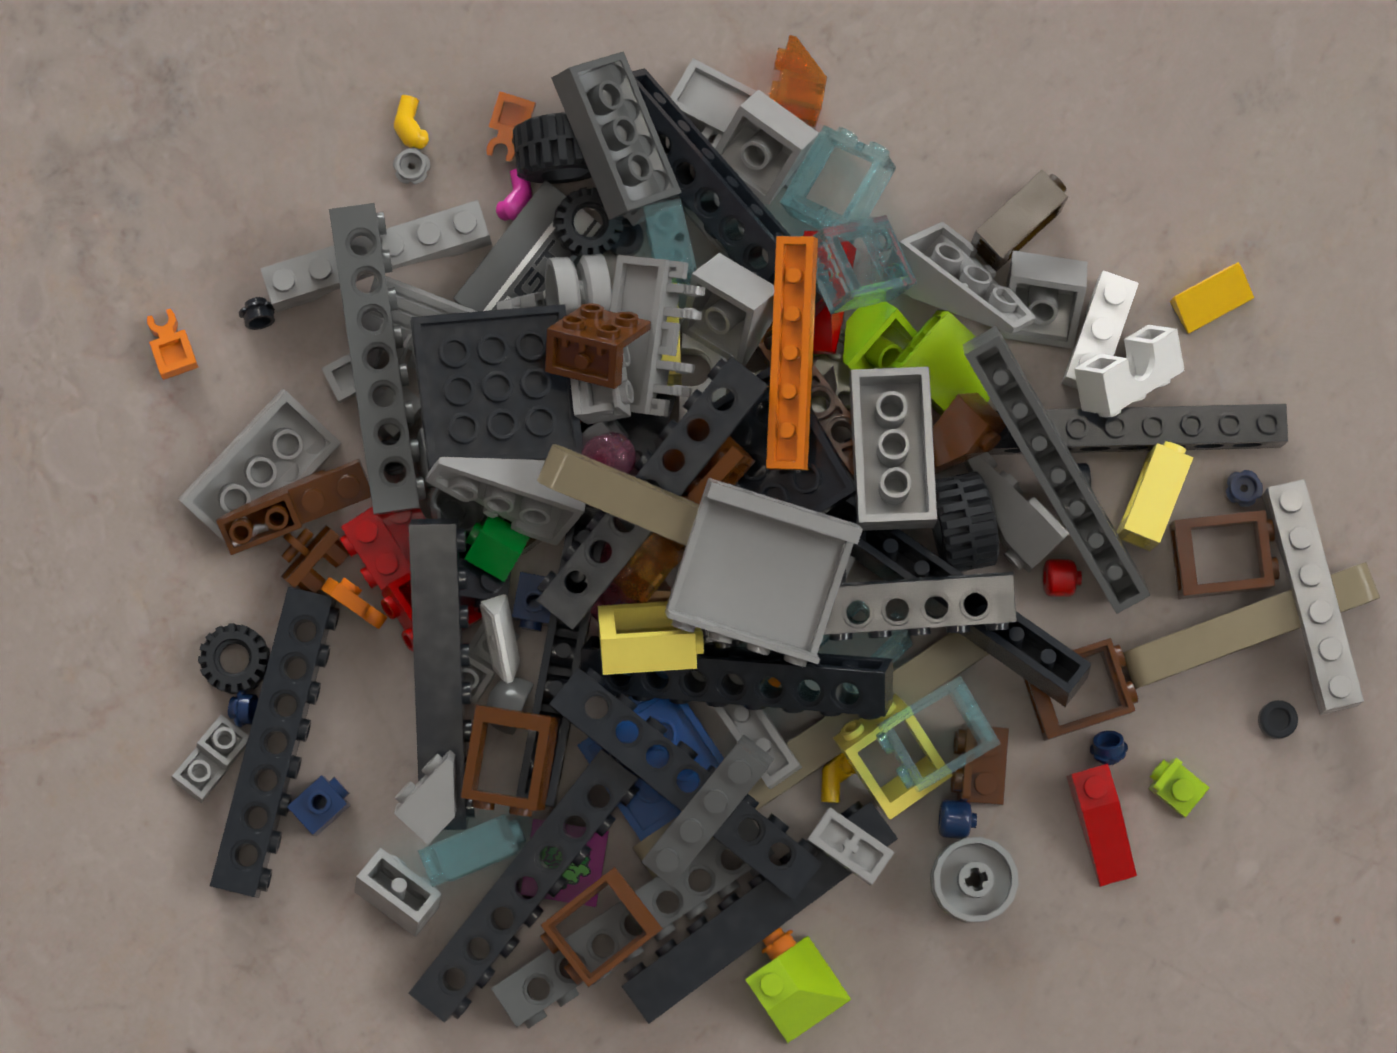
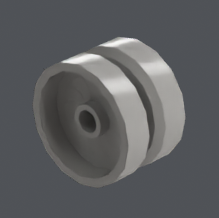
(578, 285)
(996, 873)

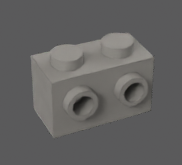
(398, 891)

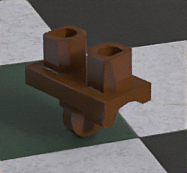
(323, 545)

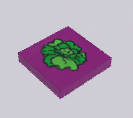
(578, 877)

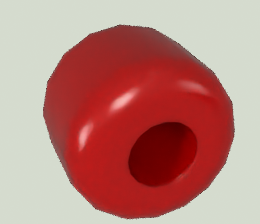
(1061, 577)

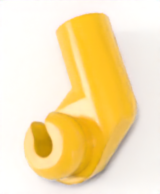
(406, 126)
(832, 775)

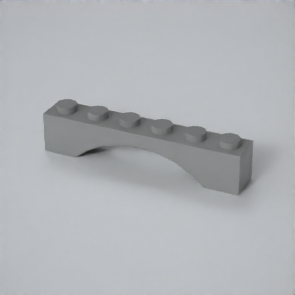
(419, 240)
(1319, 614)

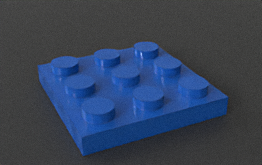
(649, 809)

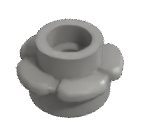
(409, 156)

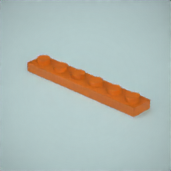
(792, 353)

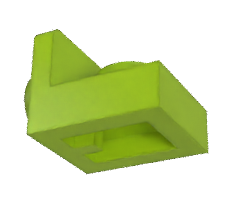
(1177, 786)

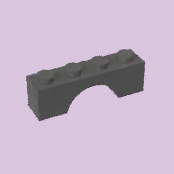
(707, 810)

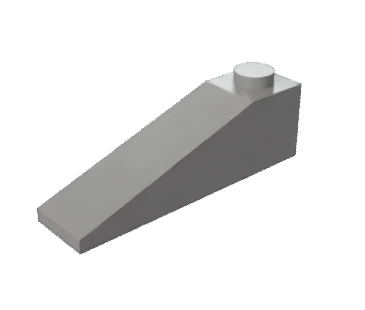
(958, 283)
(511, 491)
(1023, 525)

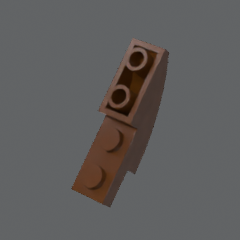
(294, 505)

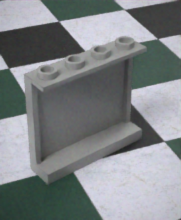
(761, 572)

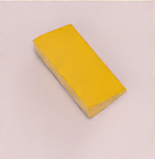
(1212, 298)

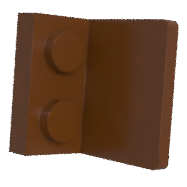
(592, 343)
(725, 466)
(985, 776)

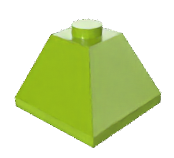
(875, 336)
(797, 989)

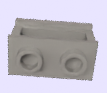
(599, 403)
(850, 846)

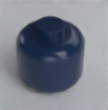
(956, 819)

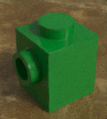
(495, 547)

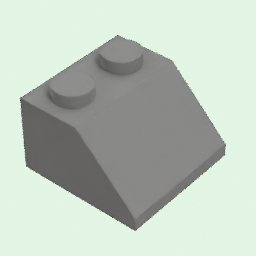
(765, 145)
(1052, 292)
(733, 310)

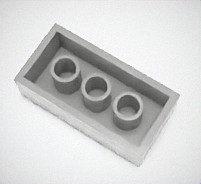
(893, 448)

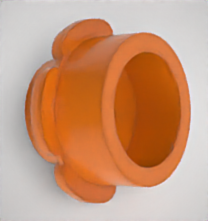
(778, 943)

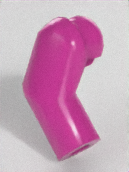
(516, 199)

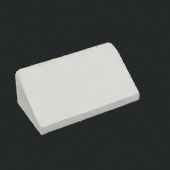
(500, 637)

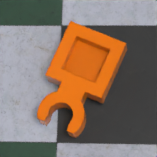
(506, 115)
(172, 348)
(348, 595)

